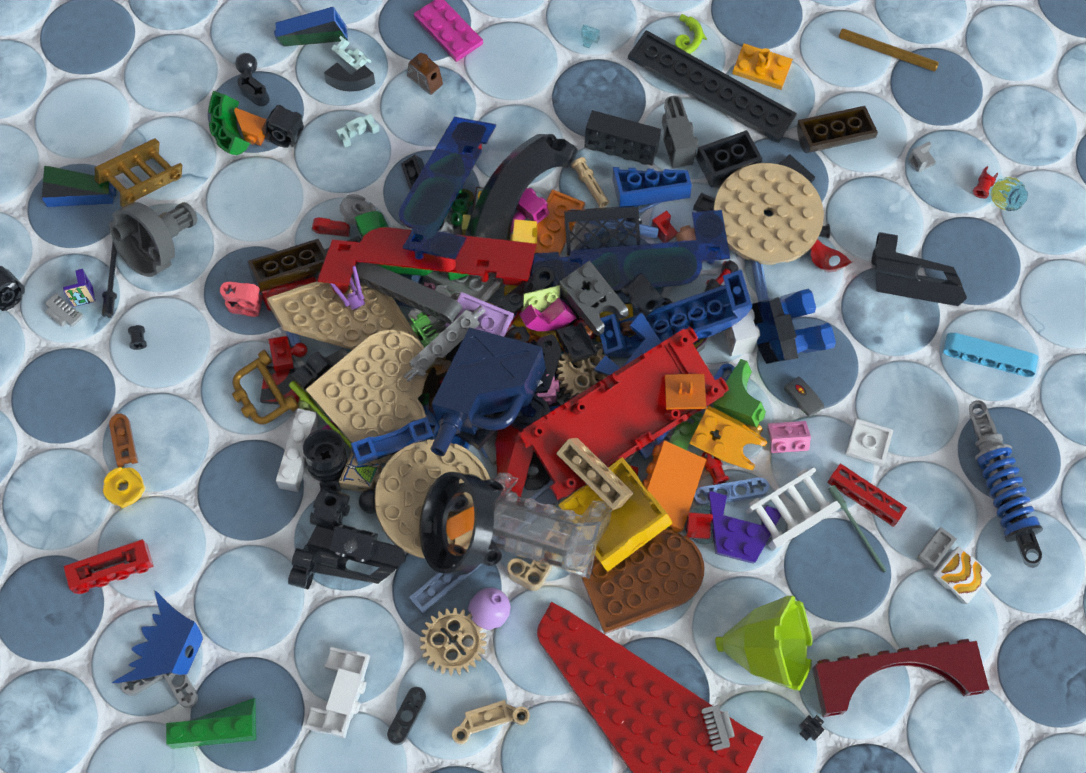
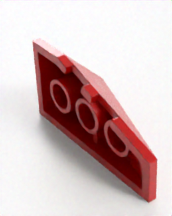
(512, 456)

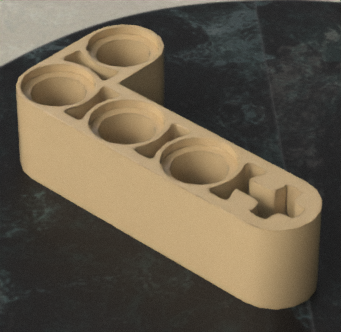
(527, 571)

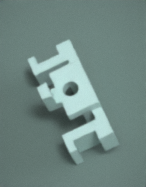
(358, 62)
(356, 126)

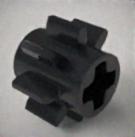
(811, 727)

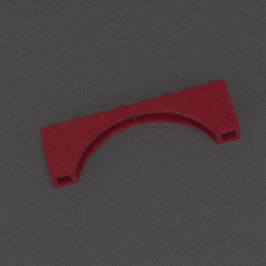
(956, 663)

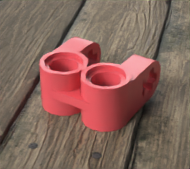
(245, 295)

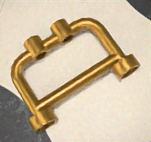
(241, 395)

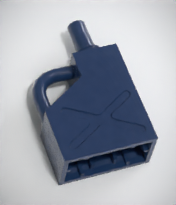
(484, 379)

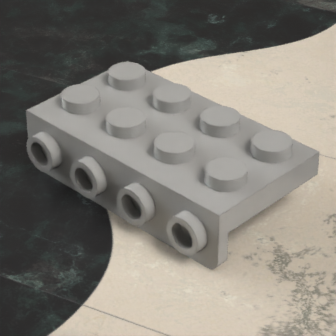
(469, 284)

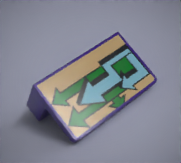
(82, 292)

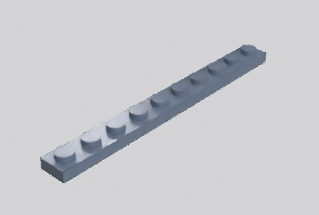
(443, 583)

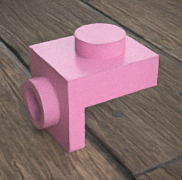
(550, 396)

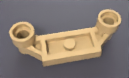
(489, 717)

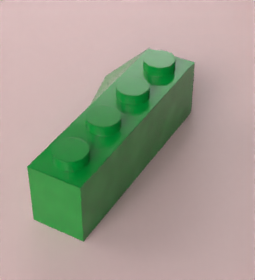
(223, 726)

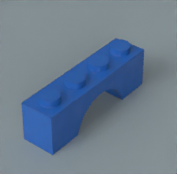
(384, 445)

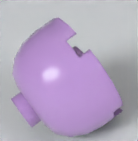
(489, 608)

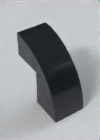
(342, 80)

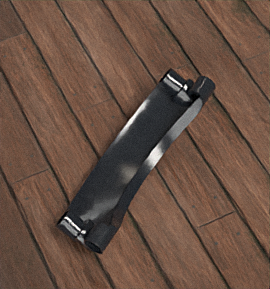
(502, 192)

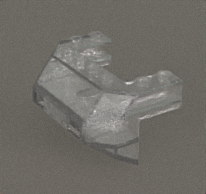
(548, 533)

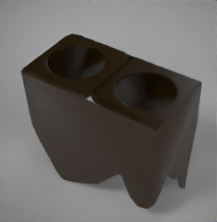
(435, 371)

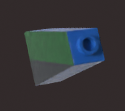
(311, 28)
(74, 188)

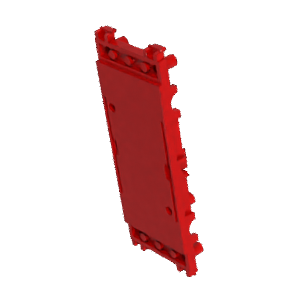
(620, 410)

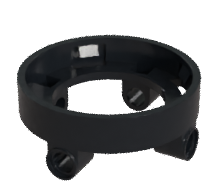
(448, 495)

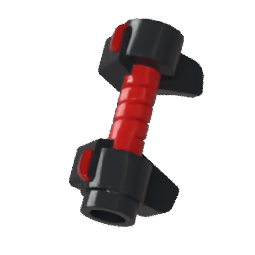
(728, 267)

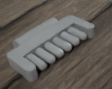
(61, 311)
(723, 725)

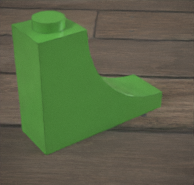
(737, 400)

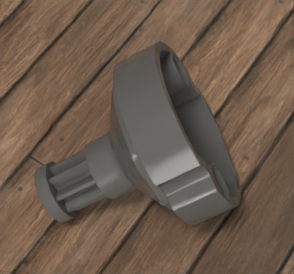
(146, 238)

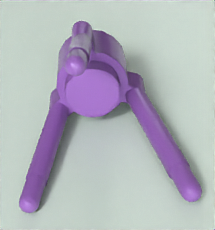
(355, 298)

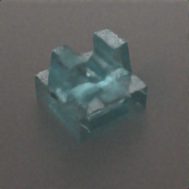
(589, 35)

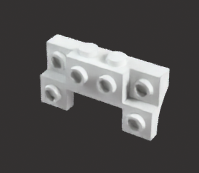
(344, 695)

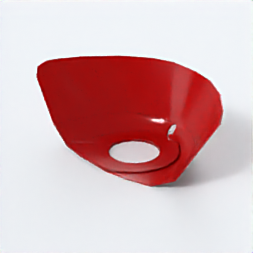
(821, 255)

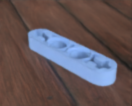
(730, 487)

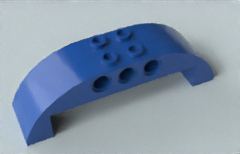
(705, 313)

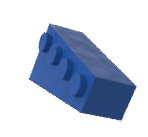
(650, 186)

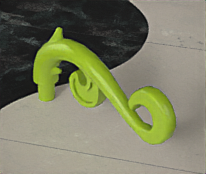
(693, 25)

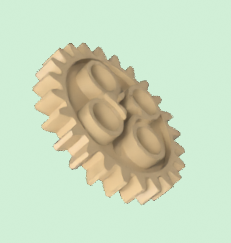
(584, 373)
(439, 653)

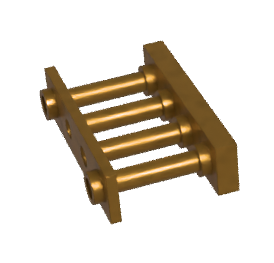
(138, 157)

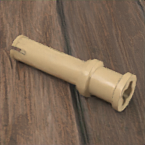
(586, 176)

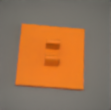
(685, 391)

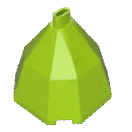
(772, 643)

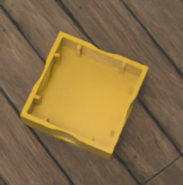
(630, 525)

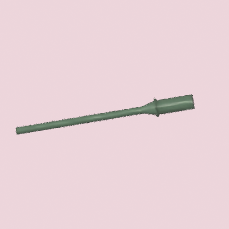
(837, 496)

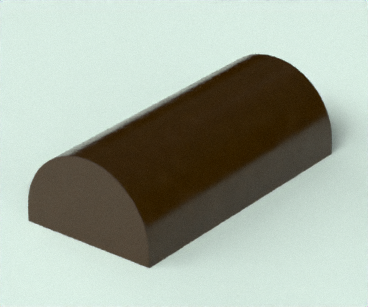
(835, 129)
(287, 265)

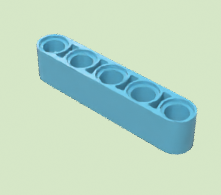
(990, 354)

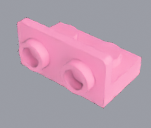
(789, 436)

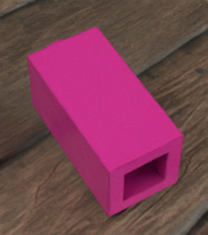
(532, 206)

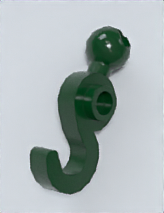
(460, 207)

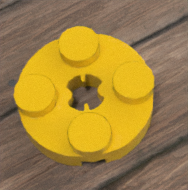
(124, 497)

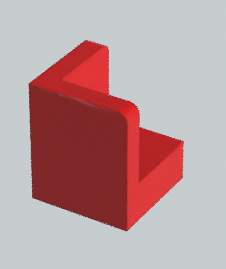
(666, 230)
(698, 525)

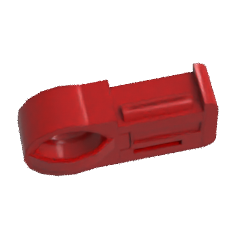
(330, 227)

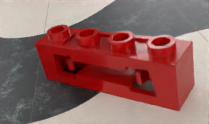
(81, 579)

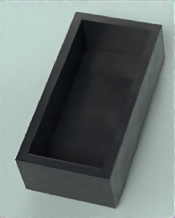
(622, 138)

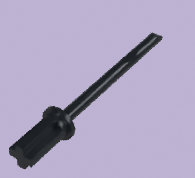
(110, 296)

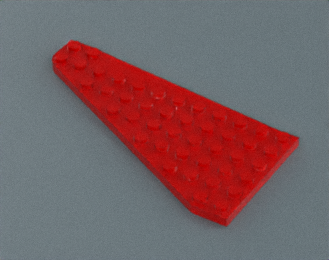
(638, 708)

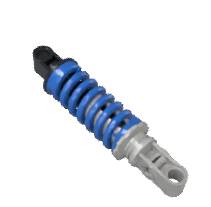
(1005, 486)

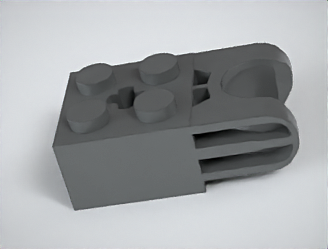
(678, 133)
(596, 300)

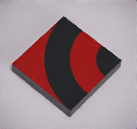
(282, 380)

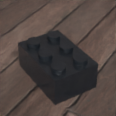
(727, 156)

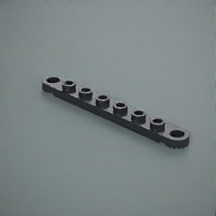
(514, 300)

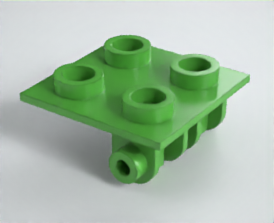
(421, 322)

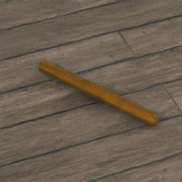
(888, 49)

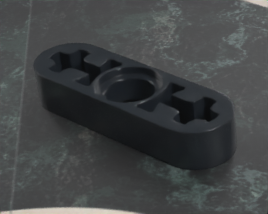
(405, 732)

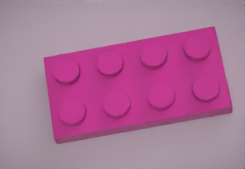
(448, 29)

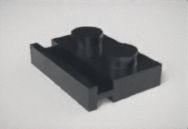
(576, 342)

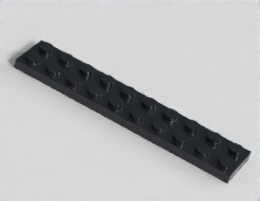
(712, 86)

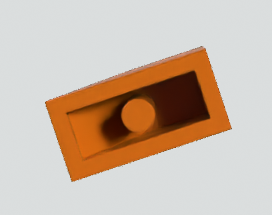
(250, 126)

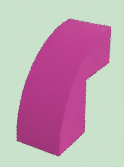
(552, 318)

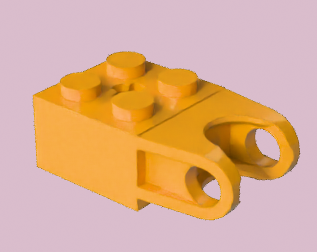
(733, 438)

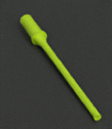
(305, 397)

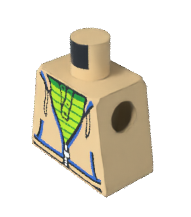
(360, 477)

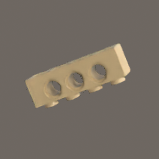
(594, 473)

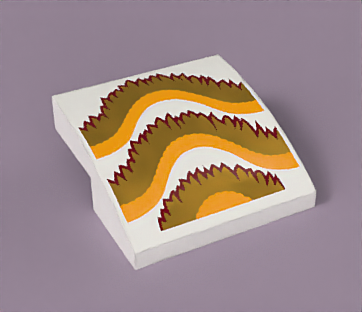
(962, 575)

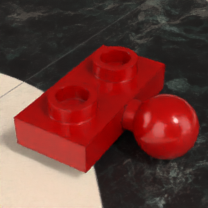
(282, 353)

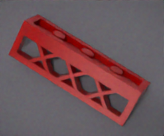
(865, 497)

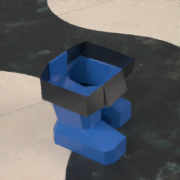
(780, 330)

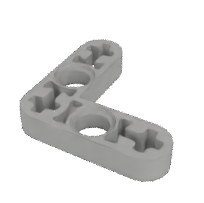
(138, 687)

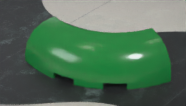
(224, 125)

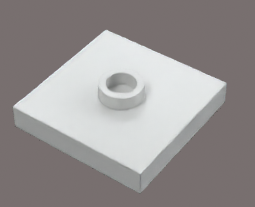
(869, 442)

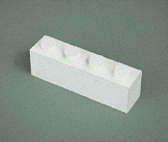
(293, 460)

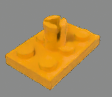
(762, 66)

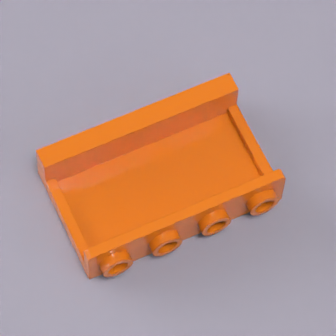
(674, 480)

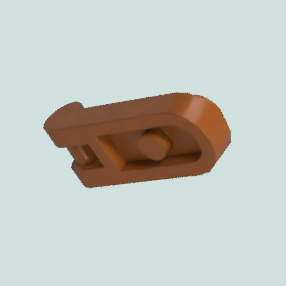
(122, 440)

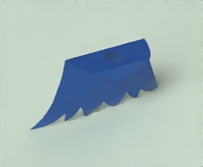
(165, 645)

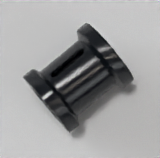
(137, 337)

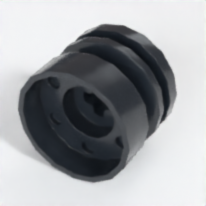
(325, 455)

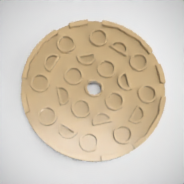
(776, 188)
(406, 483)

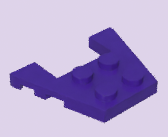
(738, 537)

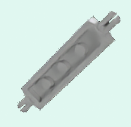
(444, 342)

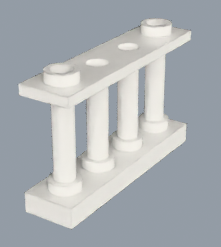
(794, 528)

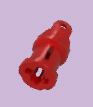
(985, 182)
(714, 467)

